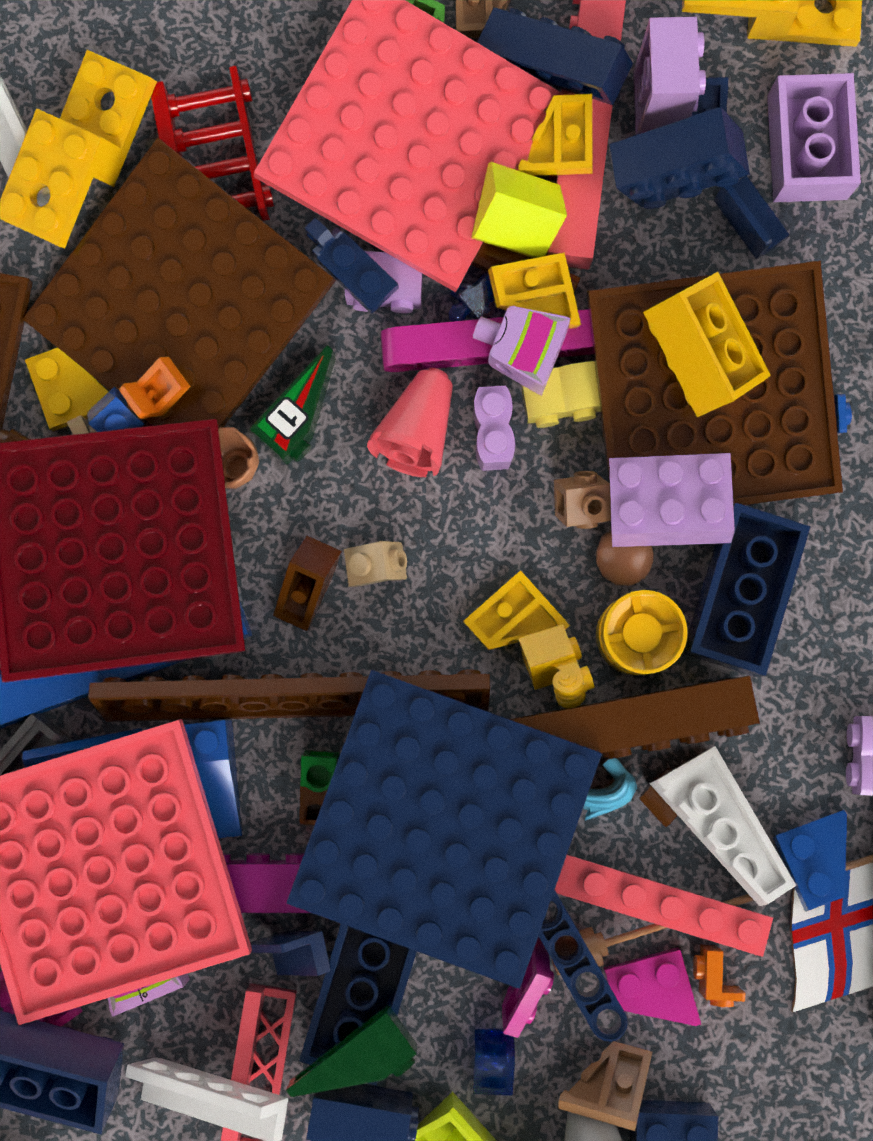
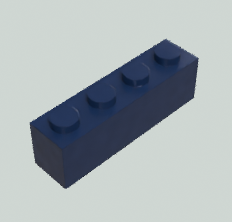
(558, 55)

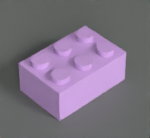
(668, 72)
(813, 137)
(671, 500)

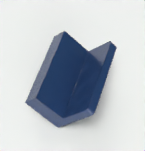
(751, 217)
(295, 952)

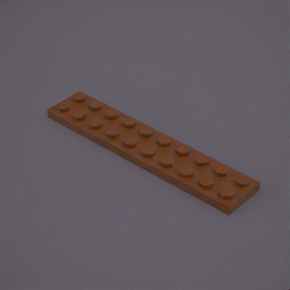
(264, 697)

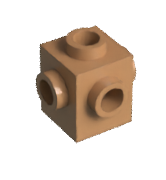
(582, 500)

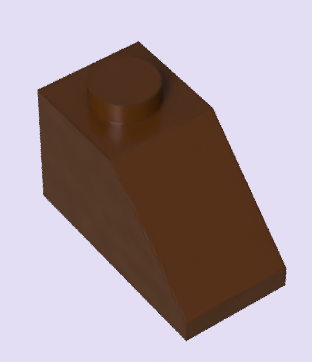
(306, 582)

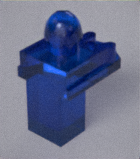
(472, 299)

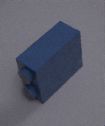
(363, 1115)

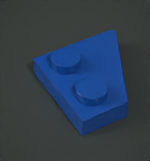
(816, 859)

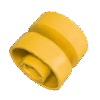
(641, 633)

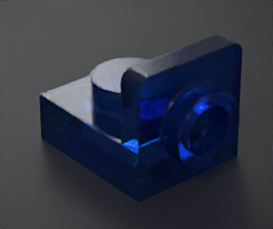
(493, 1062)

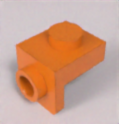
(155, 390)
(709, 971)

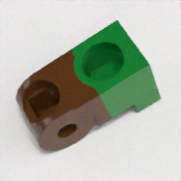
(316, 774)

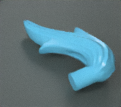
(615, 795)

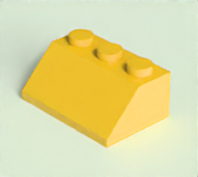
(707, 345)

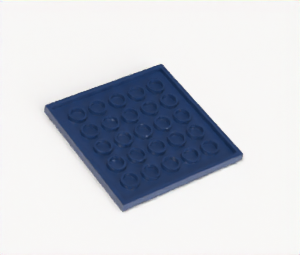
(444, 829)

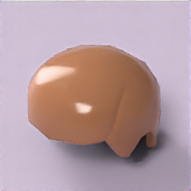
(238, 457)
(623, 564)

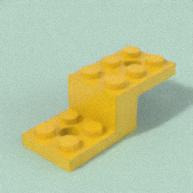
(790, 19)
(75, 148)

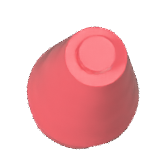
(416, 426)

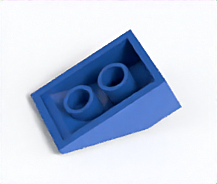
(216, 763)

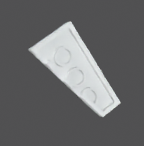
(723, 820)

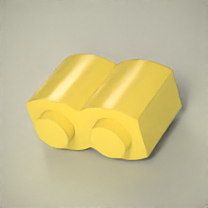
(568, 393)

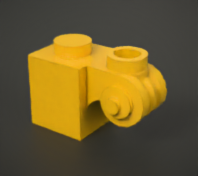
(553, 660)

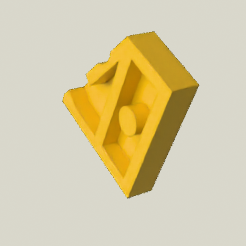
(563, 139)
(536, 285)
(63, 387)
(512, 614)

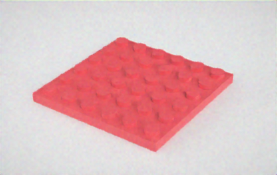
(402, 134)
(111, 874)

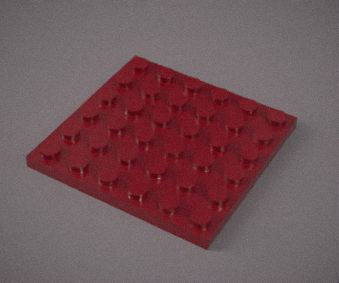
(115, 551)

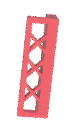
(248, 1038)

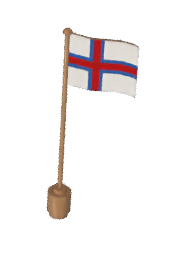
(828, 943)

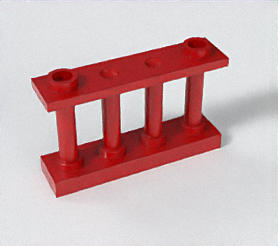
(168, 106)

